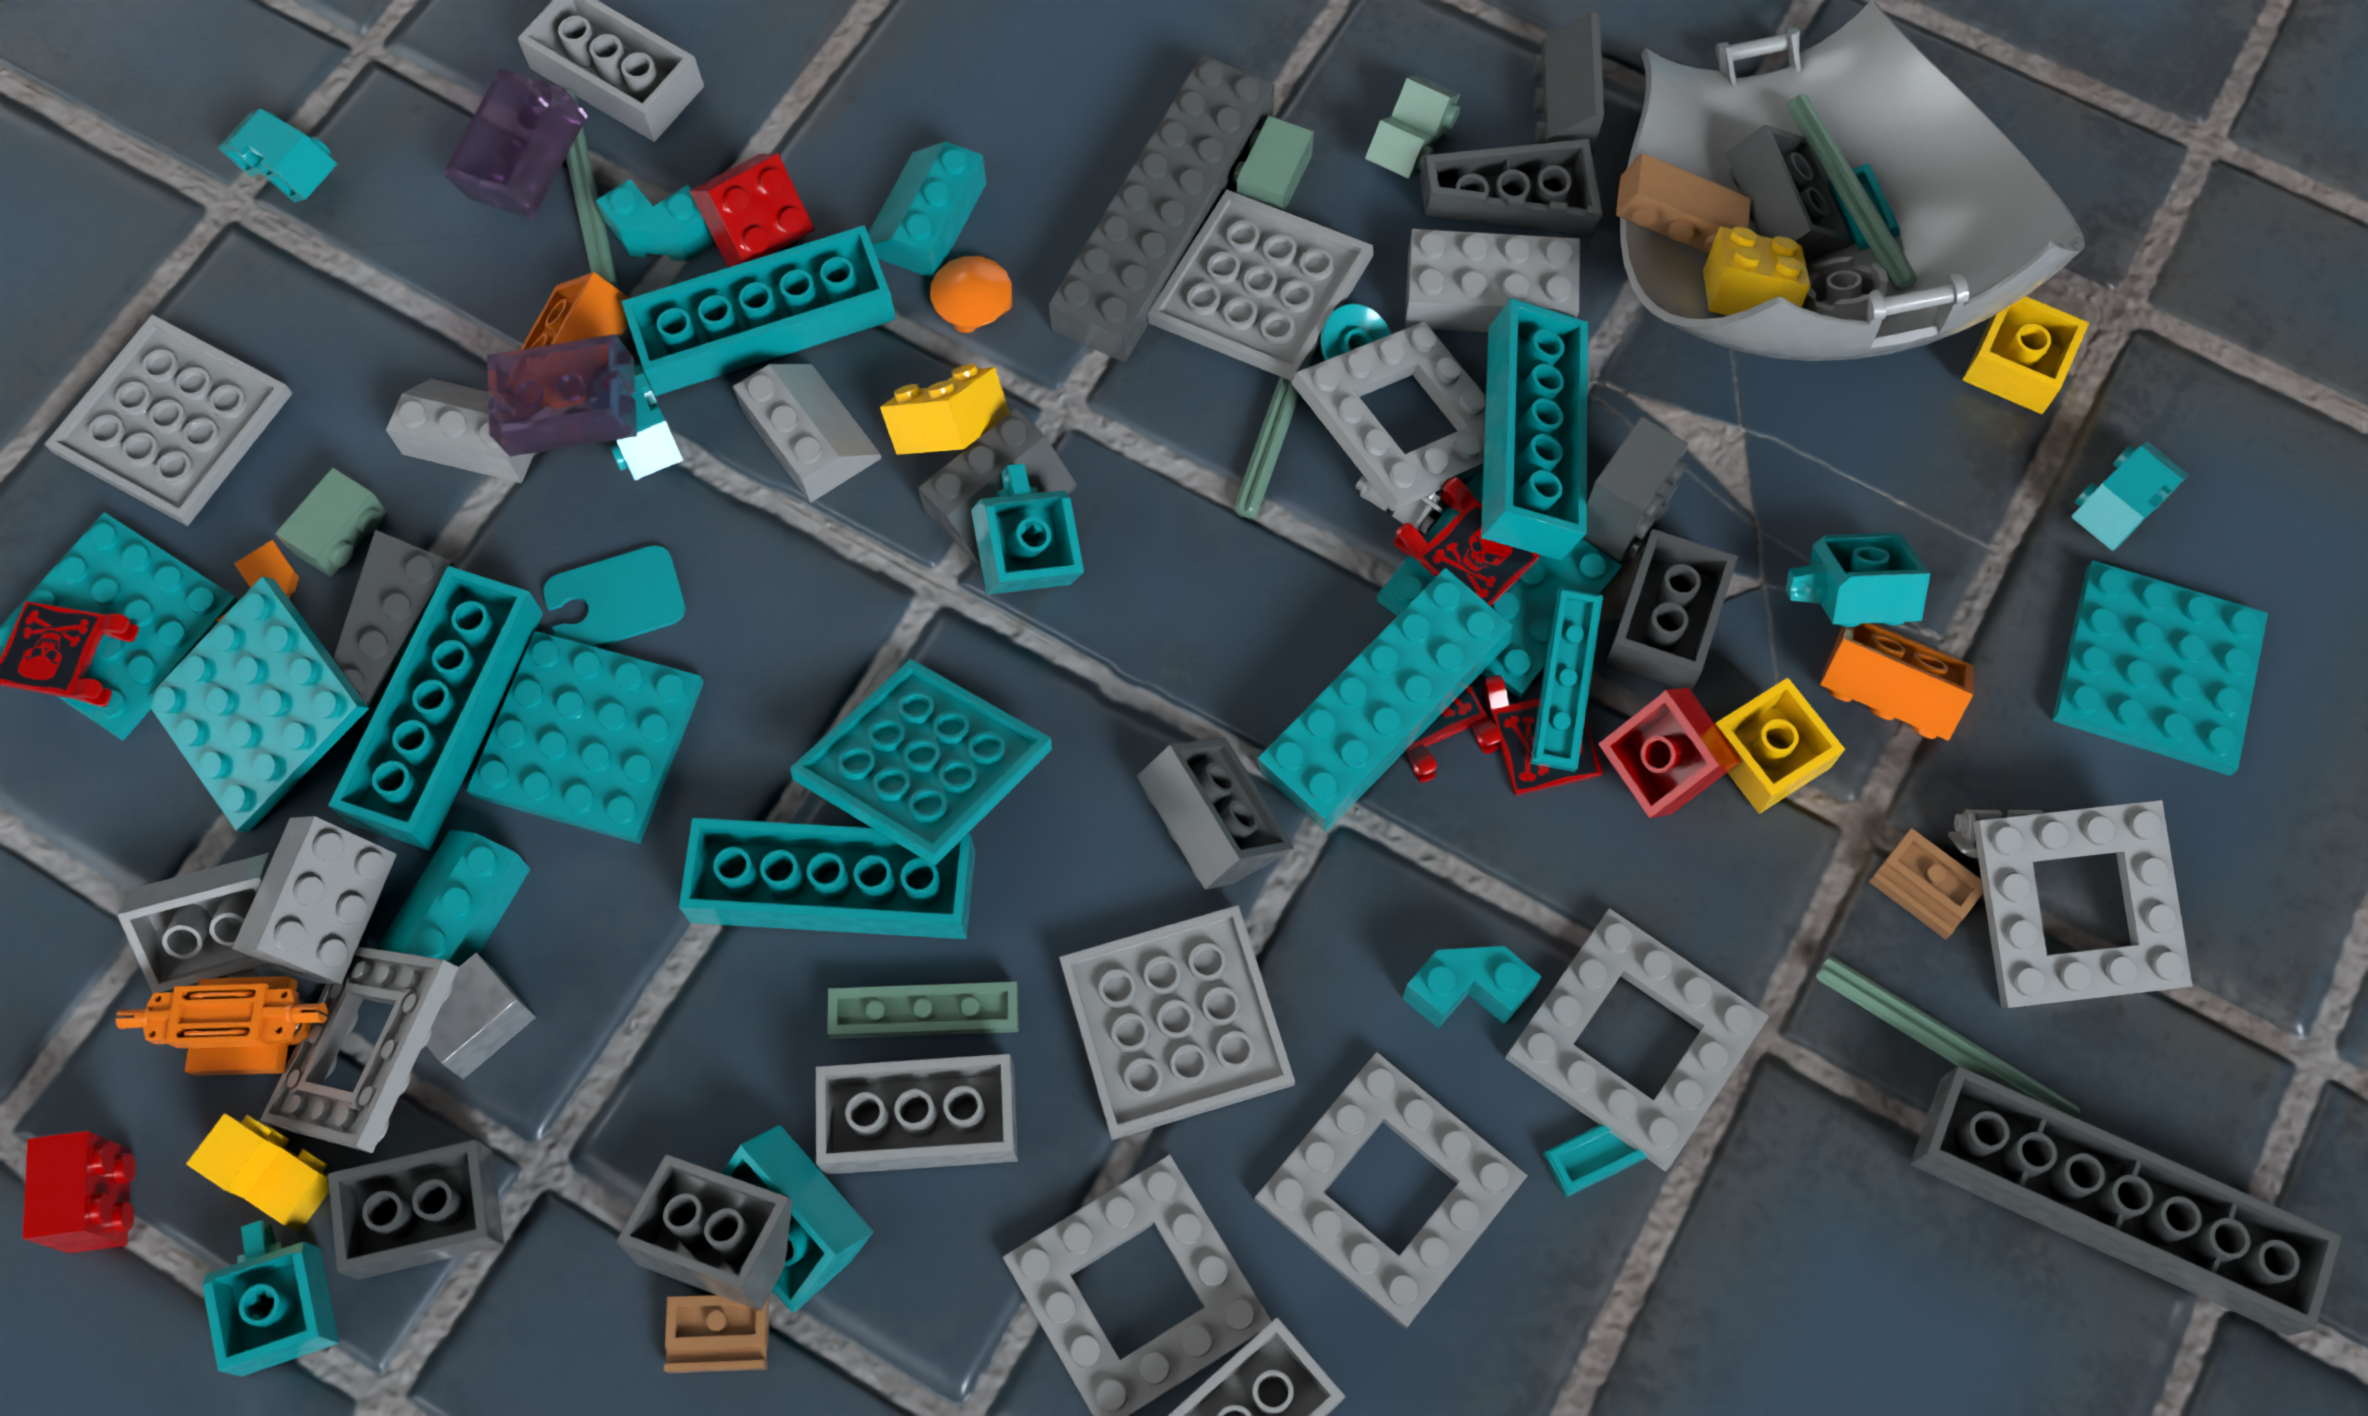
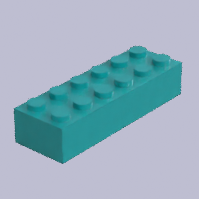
(759, 310)
(1536, 430)
(1385, 699)
(437, 708)
(822, 880)

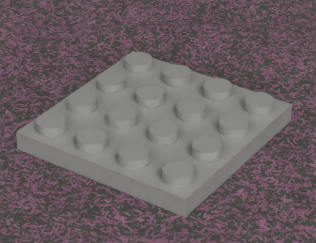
(1260, 284)
(169, 419)
(1176, 1022)

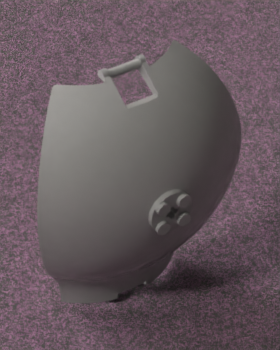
(1965, 197)

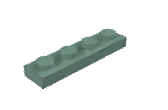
(923, 1010)

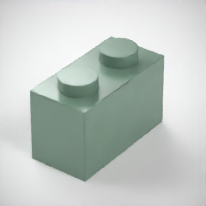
(1274, 163)
(331, 522)

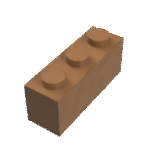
(1678, 203)

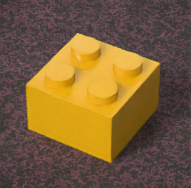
(1752, 270)
(2026, 353)
(1778, 745)

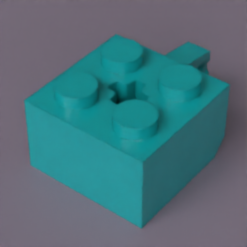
(1040, 518)
(1863, 579)
(272, 1279)

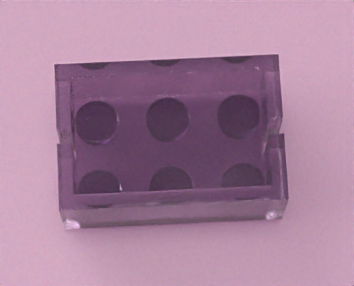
(515, 143)
(561, 395)

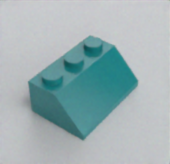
(928, 208)
(457, 899)
(823, 1225)

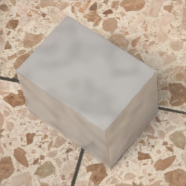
(476, 1018)

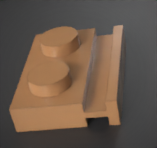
(1928, 883)
(715, 1335)

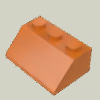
(579, 311)
(1899, 679)

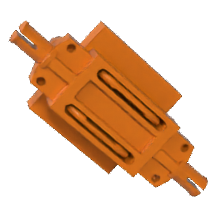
(229, 1023)

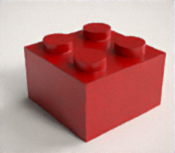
(752, 209)
(1669, 752)
(78, 1192)

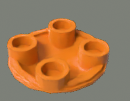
(971, 292)

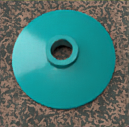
(1351, 326)

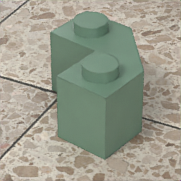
(1414, 127)

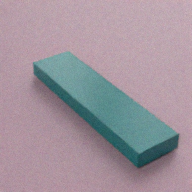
(1566, 679)

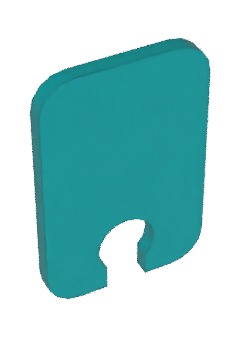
(622, 594)

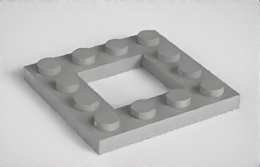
(1399, 478)
(2150, 896)
(361, 1118)
(1648, 1125)
(1391, 1281)
(1226, 1322)

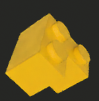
(946, 413)
(255, 1165)

